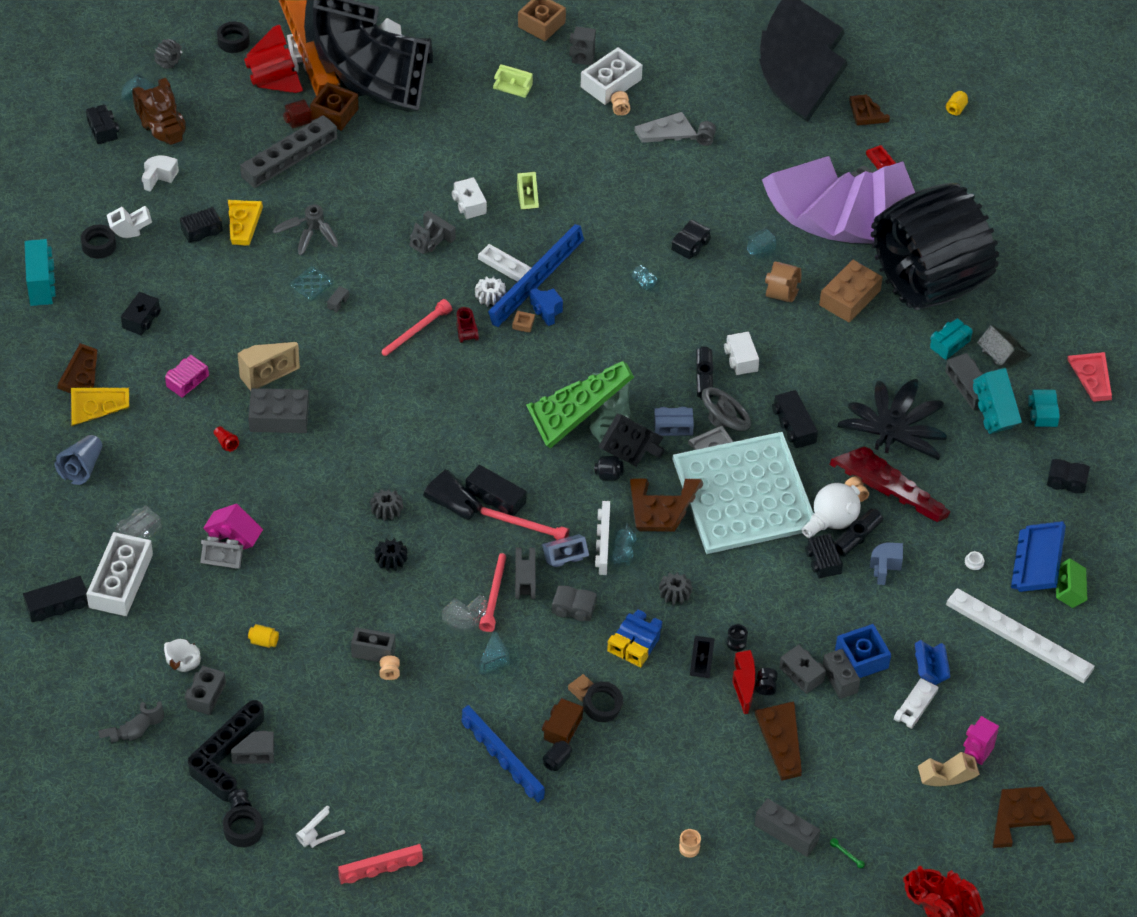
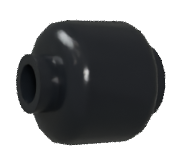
(609, 468)

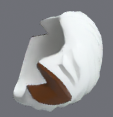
(182, 655)

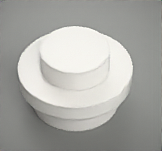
(974, 560)

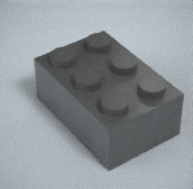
(278, 410)

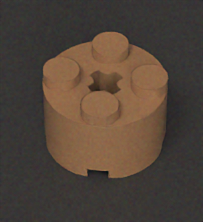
(783, 282)

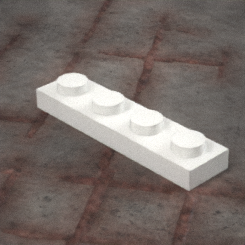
(603, 531)

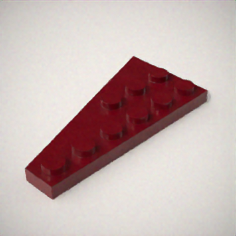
(887, 480)

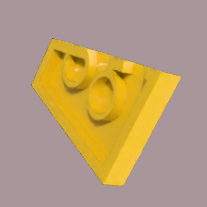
(243, 220)
(96, 402)

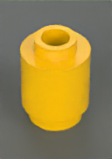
(957, 103)
(263, 636)

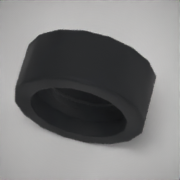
(235, 45)
(98, 251)
(607, 688)
(240, 812)

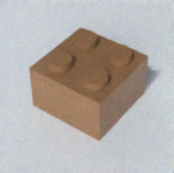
(541, 18)

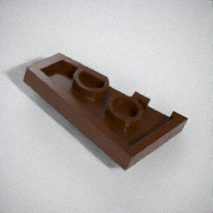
(80, 370)

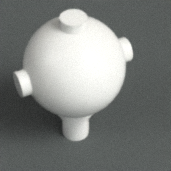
(834, 508)

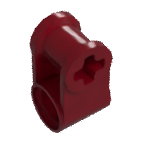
(466, 325)

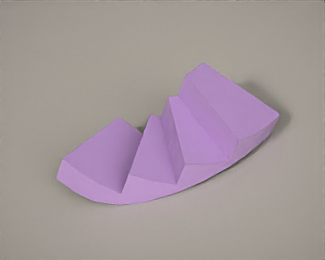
(834, 206)

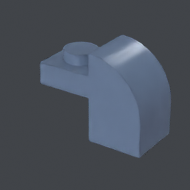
(886, 557)

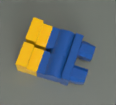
(635, 638)

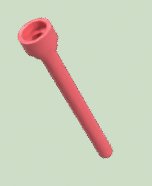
(442, 308)
(558, 533)
(488, 622)

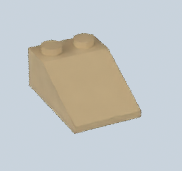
(267, 363)

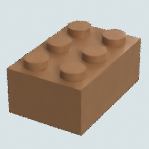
(850, 291)

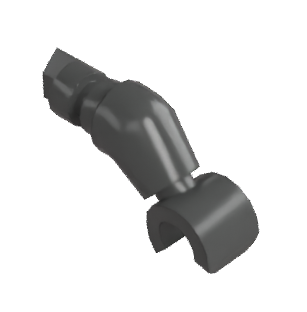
(137, 726)

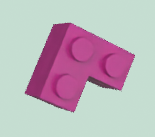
(234, 524)

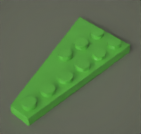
(571, 405)

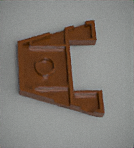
(661, 512)
(1028, 808)

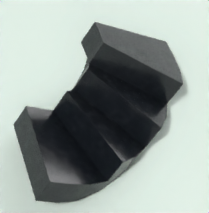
(363, 55)
(800, 56)

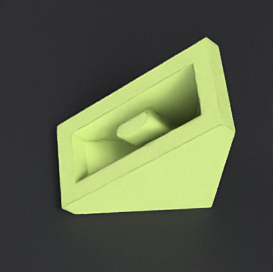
(527, 190)

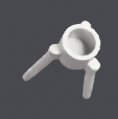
(308, 834)

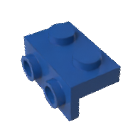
(932, 662)

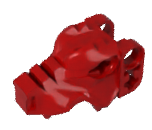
(943, 895)

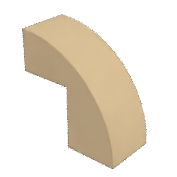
(954, 771)

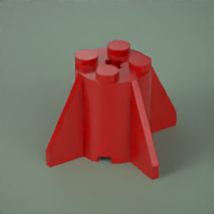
(273, 63)

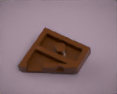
(866, 111)

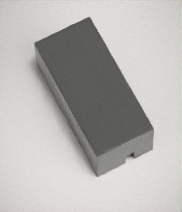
(335, 300)

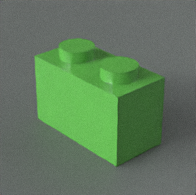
(1071, 583)

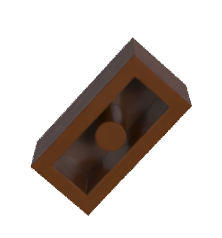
(563, 721)

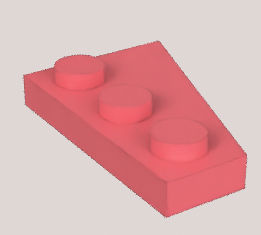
(1093, 374)

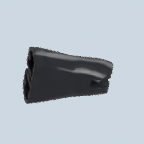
(450, 493)

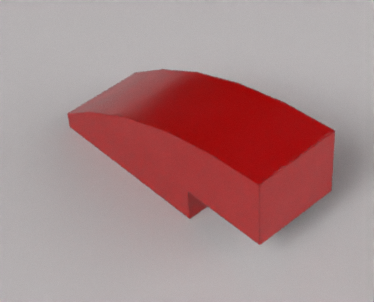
(744, 678)

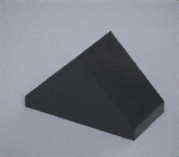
(702, 656)

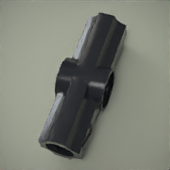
(704, 369)
(864, 525)

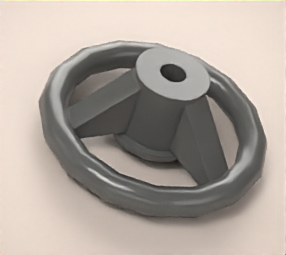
(723, 412)

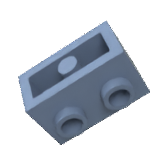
(565, 550)

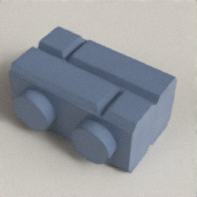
(673, 421)

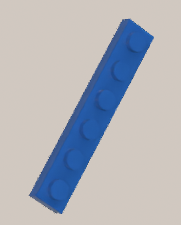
(506, 758)

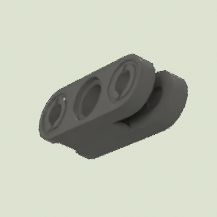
(525, 574)

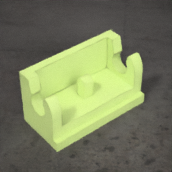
(513, 81)

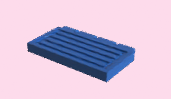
(1038, 557)

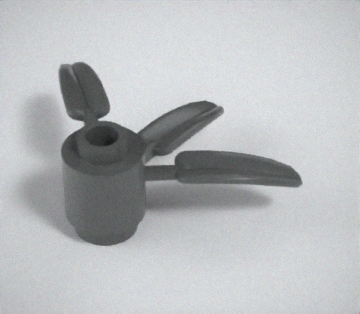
(314, 220)

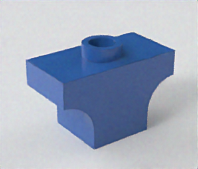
(546, 304)

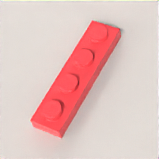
(382, 863)

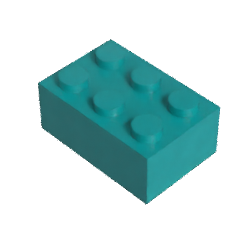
(38, 272)
(996, 401)

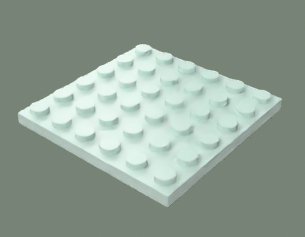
(746, 493)

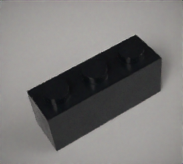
(795, 419)
(496, 490)
(56, 599)

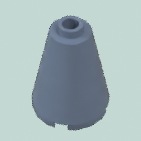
(79, 460)

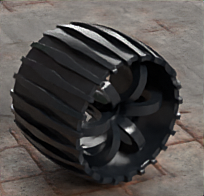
(934, 245)

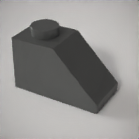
(255, 749)

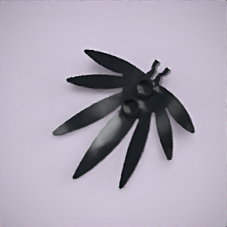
(894, 423)

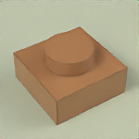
(523, 321)
(580, 686)

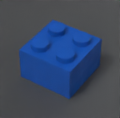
(865, 650)

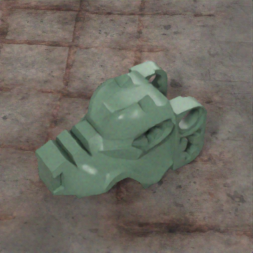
(603, 416)

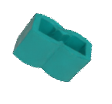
(1044, 408)

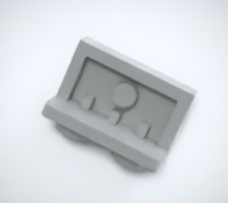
(221, 553)

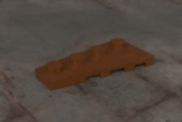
(781, 736)

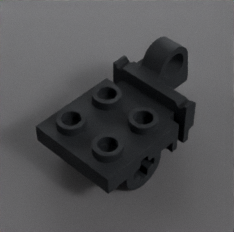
(630, 440)

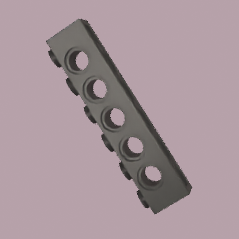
(288, 151)

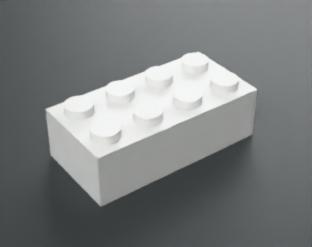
(119, 574)

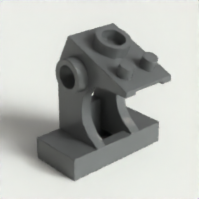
(427, 238)

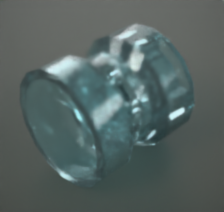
(644, 277)

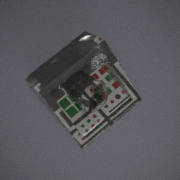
(1002, 347)

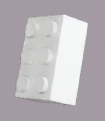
(611, 74)

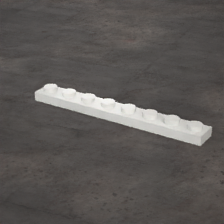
(1020, 635)

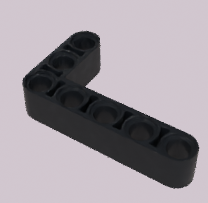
(216, 743)

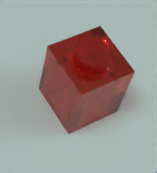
(297, 114)

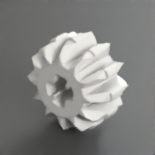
(489, 291)

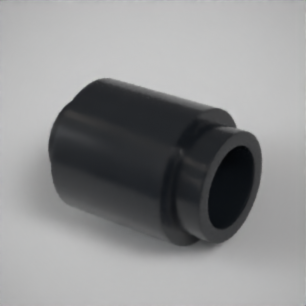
(557, 755)

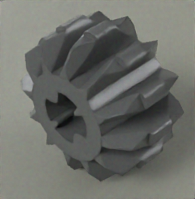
(168, 53)
(386, 504)
(675, 588)

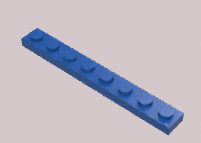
(536, 275)

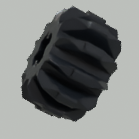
(391, 554)

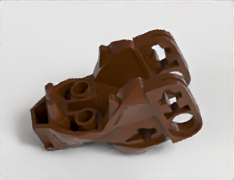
(158, 112)

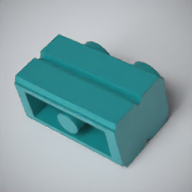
(950, 338)

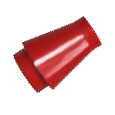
(227, 440)

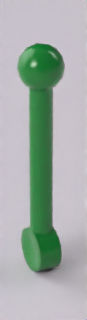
(834, 843)

